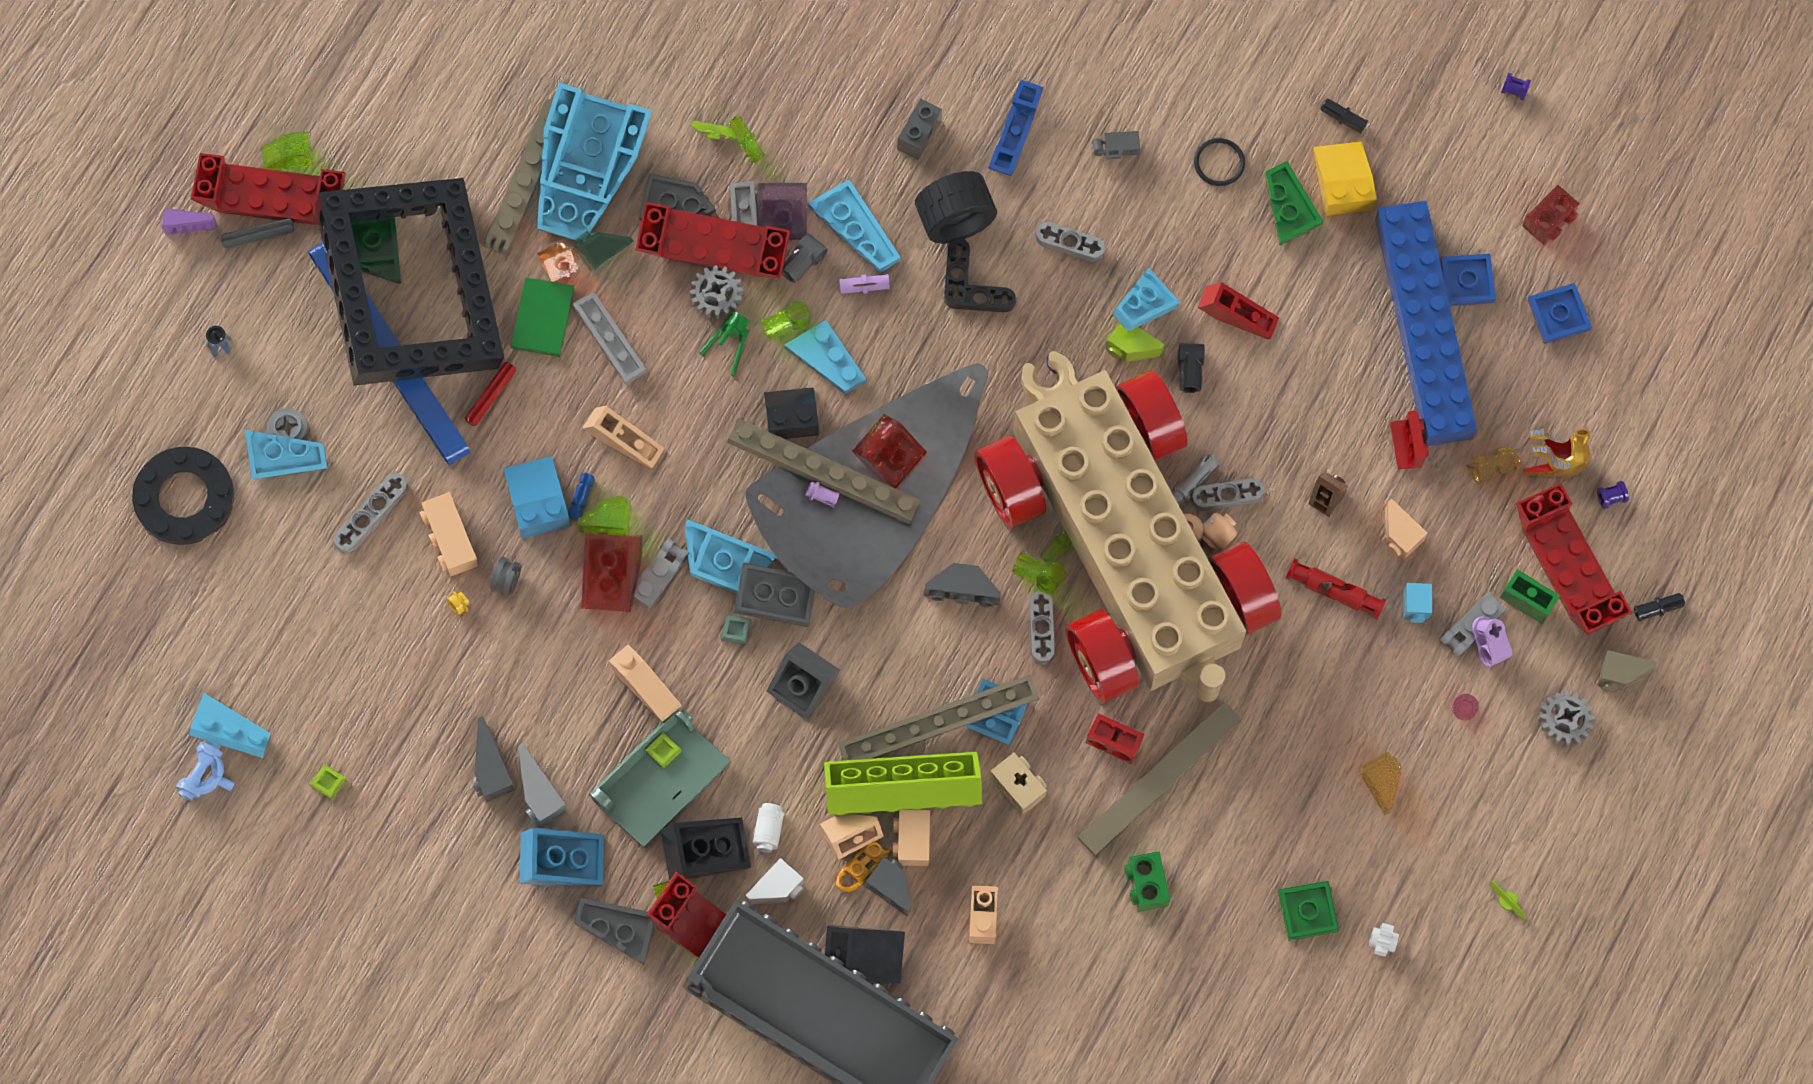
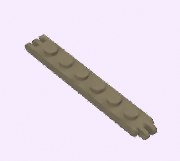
(520, 188)

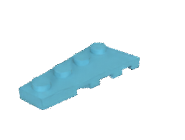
(853, 221)

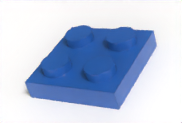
(1468, 279)
(1559, 313)

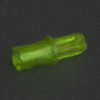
(746, 139)
(1057, 548)

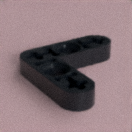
(967, 292)

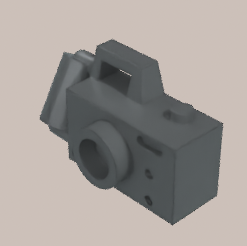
(1117, 144)

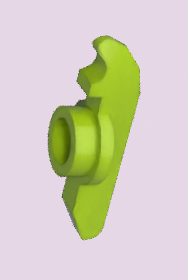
(713, 131)
(1508, 900)

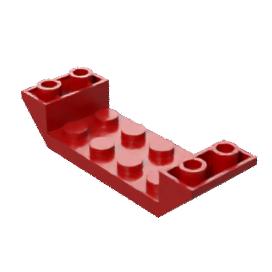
(260, 190)
(712, 241)
(1569, 560)
(686, 915)

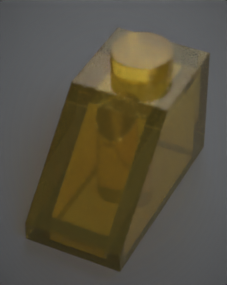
(1382, 779)

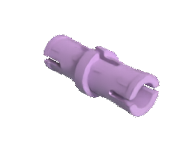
(882, 283)

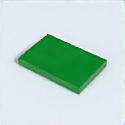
(542, 317)

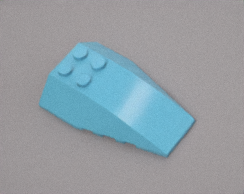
(585, 158)

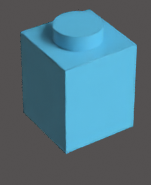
(1417, 602)

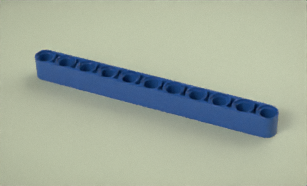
(414, 391)

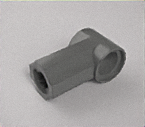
(807, 253)

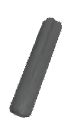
(257, 233)

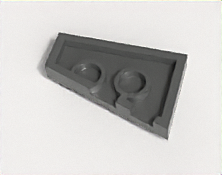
(617, 925)

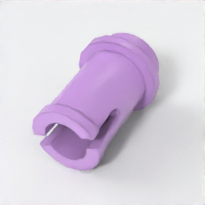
(822, 494)

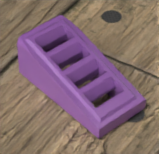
(186, 221)

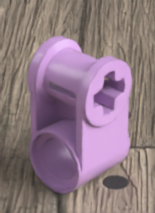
(1492, 642)

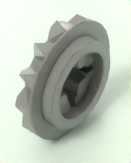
(294, 418)

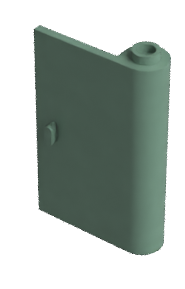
(642, 793)

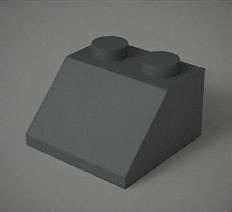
(803, 680)

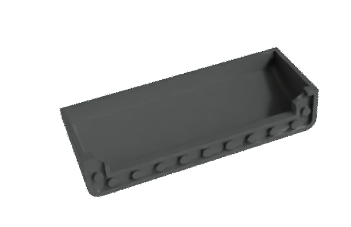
(815, 1005)

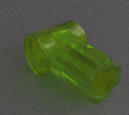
(783, 322)
(1046, 576)

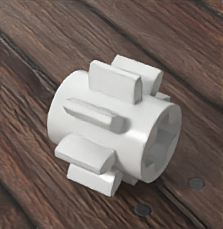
(1383, 939)

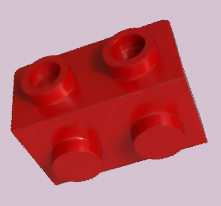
(1408, 441)

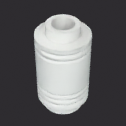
(768, 827)

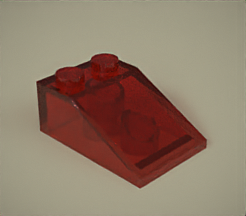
(610, 570)

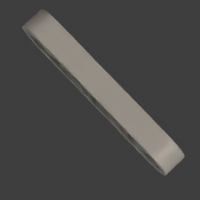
(366, 510)

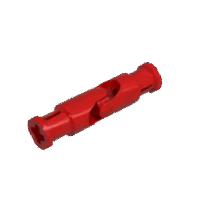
(1345, 593)

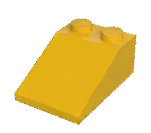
(1345, 178)

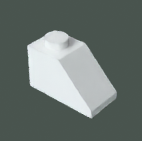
(776, 885)

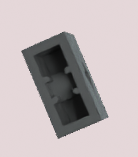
(919, 129)

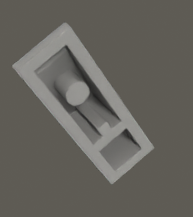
(540, 796)

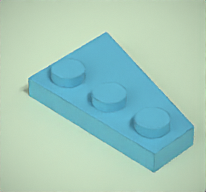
(1145, 302)
(227, 728)

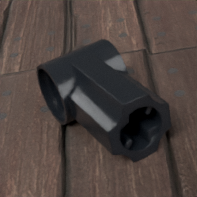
(1191, 362)

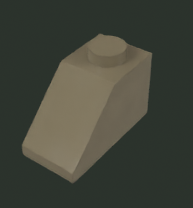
(1623, 670)

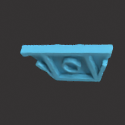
(720, 557)

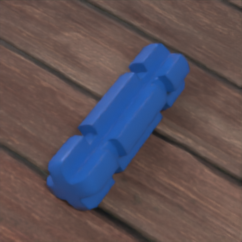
(581, 496)

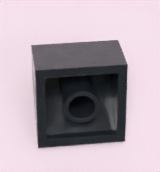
(792, 413)

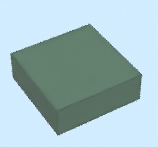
(736, 629)

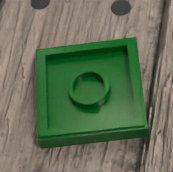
(1308, 910)

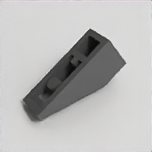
(489, 768)

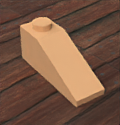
(623, 436)
(644, 683)

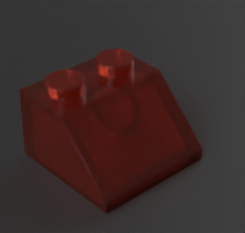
(889, 451)

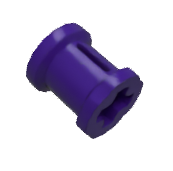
(1516, 86)
(1612, 494)

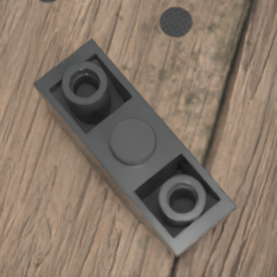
(963, 585)

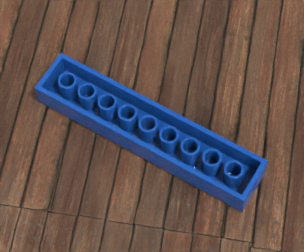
(1425, 323)

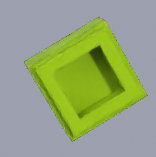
(663, 750)
(328, 781)

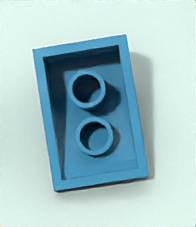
(537, 497)
(561, 858)

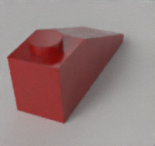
(1237, 310)

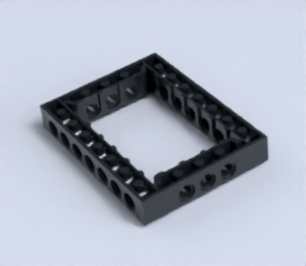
(367, 362)

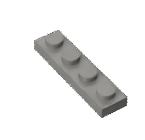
(609, 338)

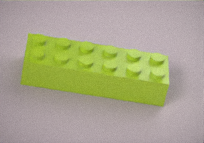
(903, 783)

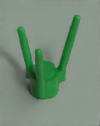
(733, 327)

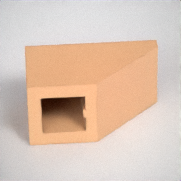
(983, 915)

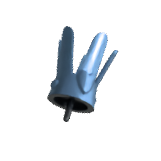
(216, 337)

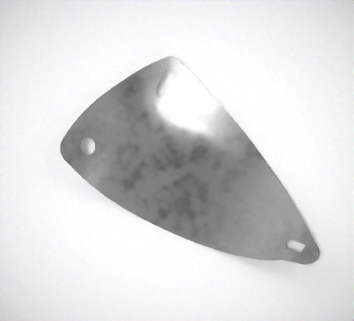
(852, 538)

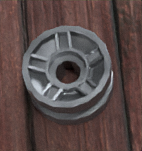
(505, 576)

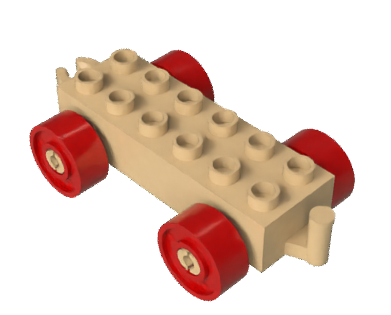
(1097, 464)

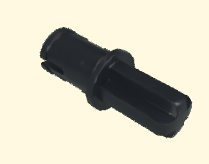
(1344, 115)
(1659, 606)

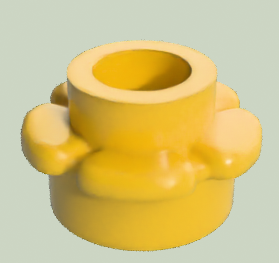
(458, 602)

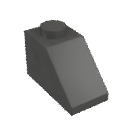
(890, 884)

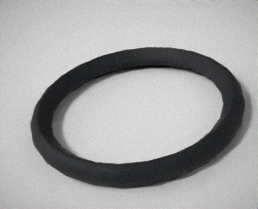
(1224, 141)

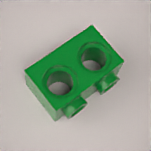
(1154, 881)

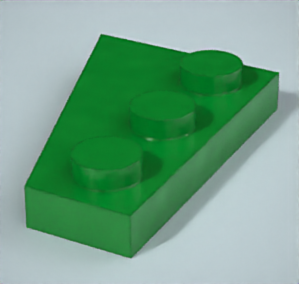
(1290, 204)

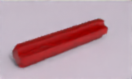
(490, 394)

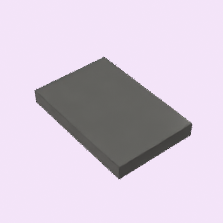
(773, 595)

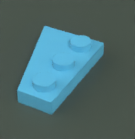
(828, 356)
(281, 455)

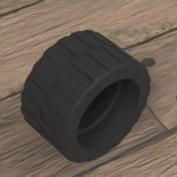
(955, 207)

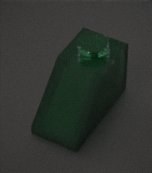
(599, 247)

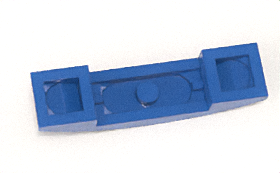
(1016, 128)

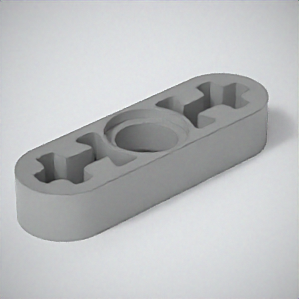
(1073, 251)
(1208, 491)
(1035, 645)

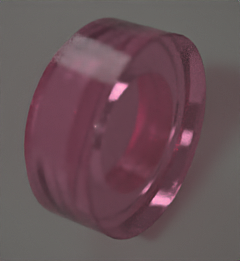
(1465, 707)

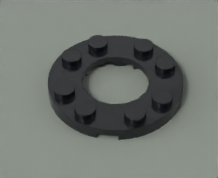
(183, 529)

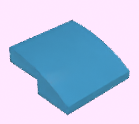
(1001, 726)

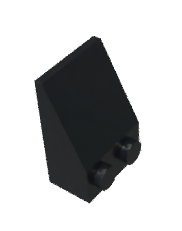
(705, 847)

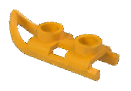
(857, 868)

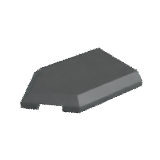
(677, 195)

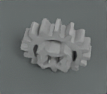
(708, 297)
(1563, 708)

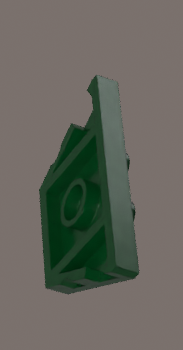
(378, 248)

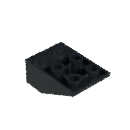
(868, 951)

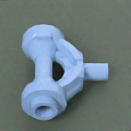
(192, 786)

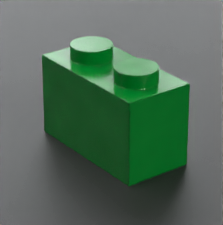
(1529, 596)

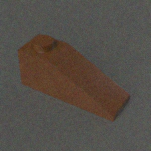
(1327, 493)

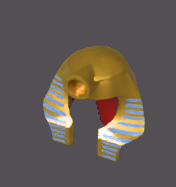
(1564, 457)

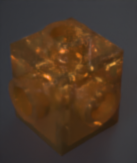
(558, 261)

